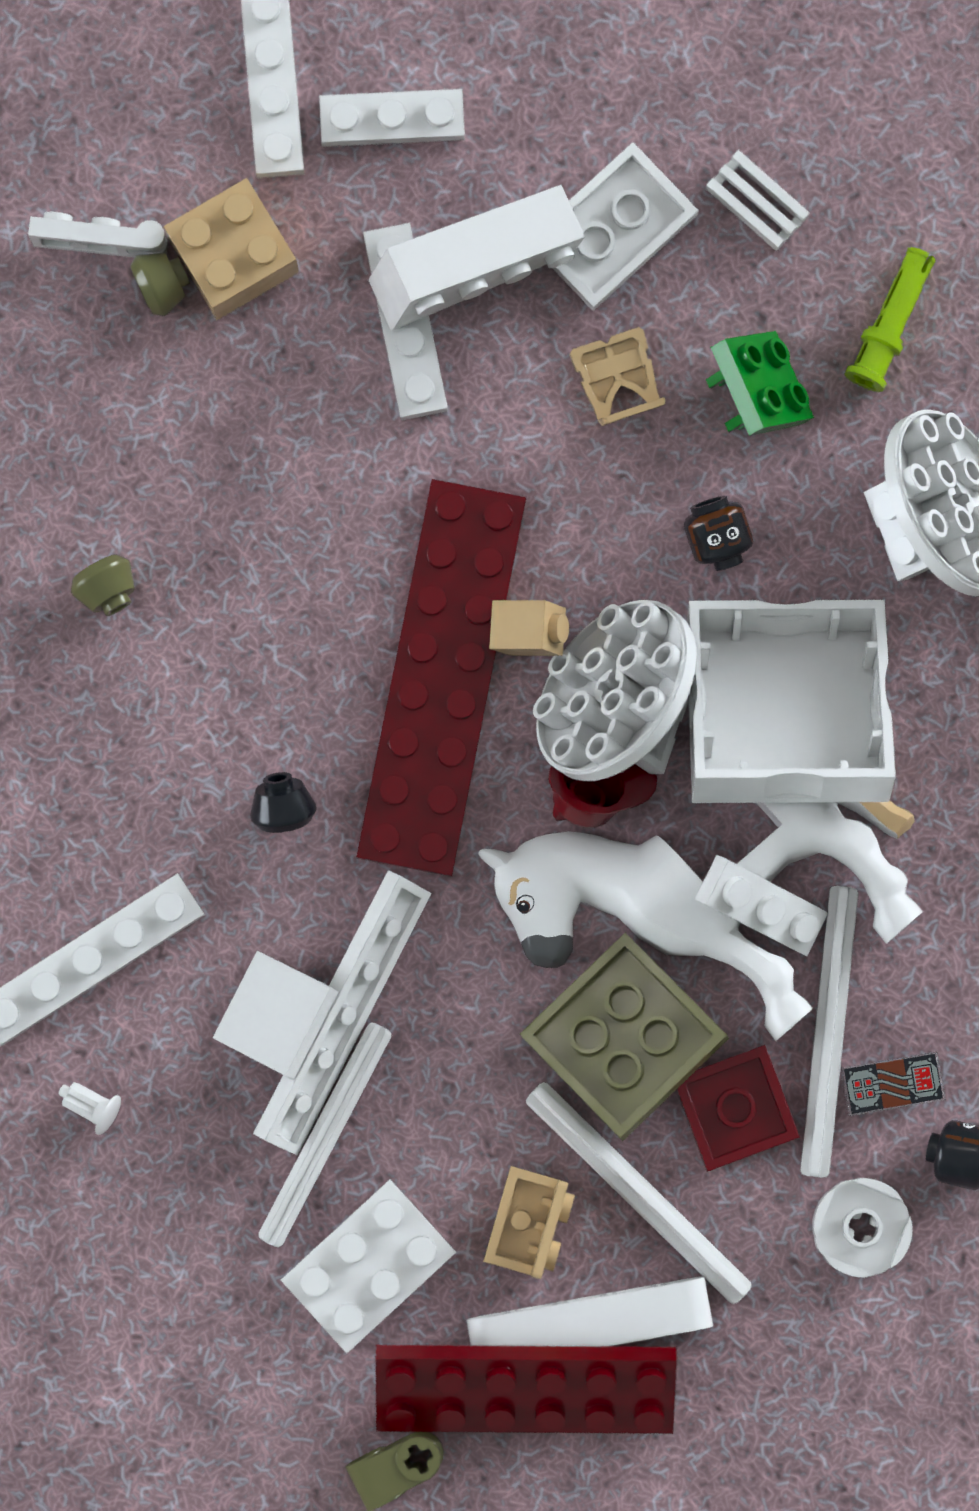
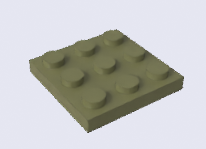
(624, 1036)

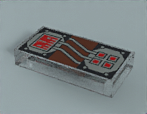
(892, 1083)

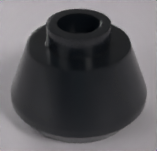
(282, 804)

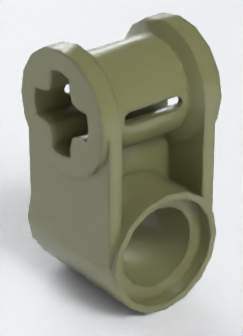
(388, 1473)

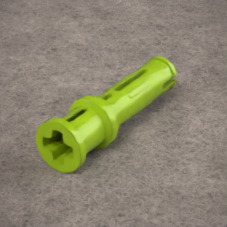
(883, 338)

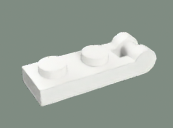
(100, 236)

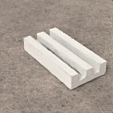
(728, 173)

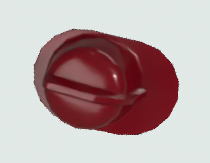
(597, 801)

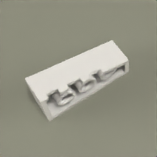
(475, 256)

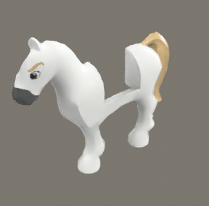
(657, 891)

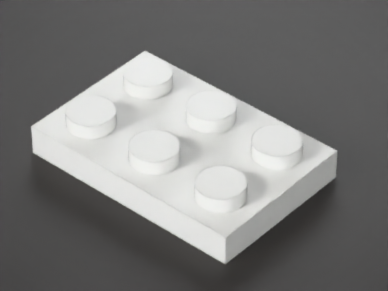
(625, 221)
(368, 1266)

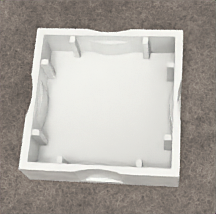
(790, 702)

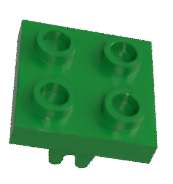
(760, 383)

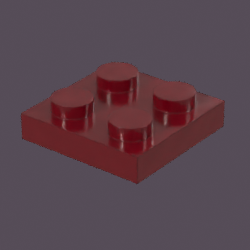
(736, 1108)

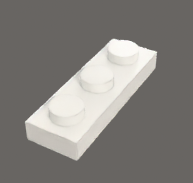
(391, 117)
(761, 905)

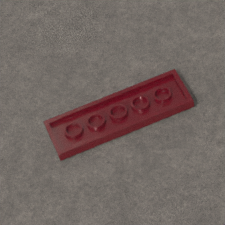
(525, 1389)

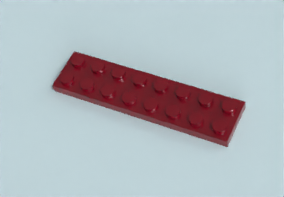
(440, 679)

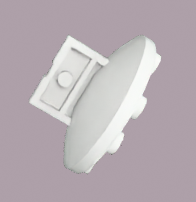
(930, 500)
(617, 692)

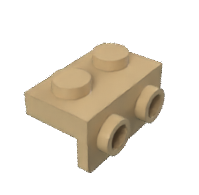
(528, 1222)

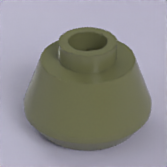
(160, 281)
(105, 585)

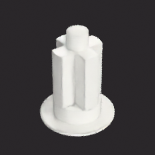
(91, 1105)

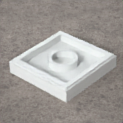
(275, 1015)

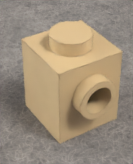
(528, 628)

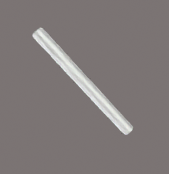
(829, 1031)
(638, 1193)

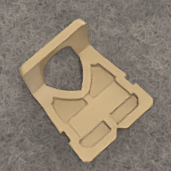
(613, 365)

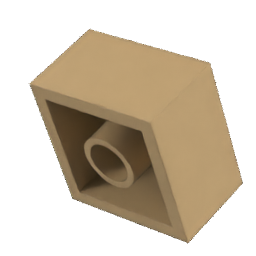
(231, 248)

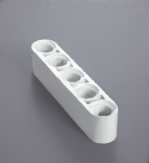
(600, 1318)

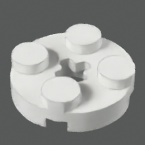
(875, 1252)

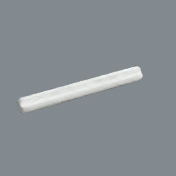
(324, 1134)

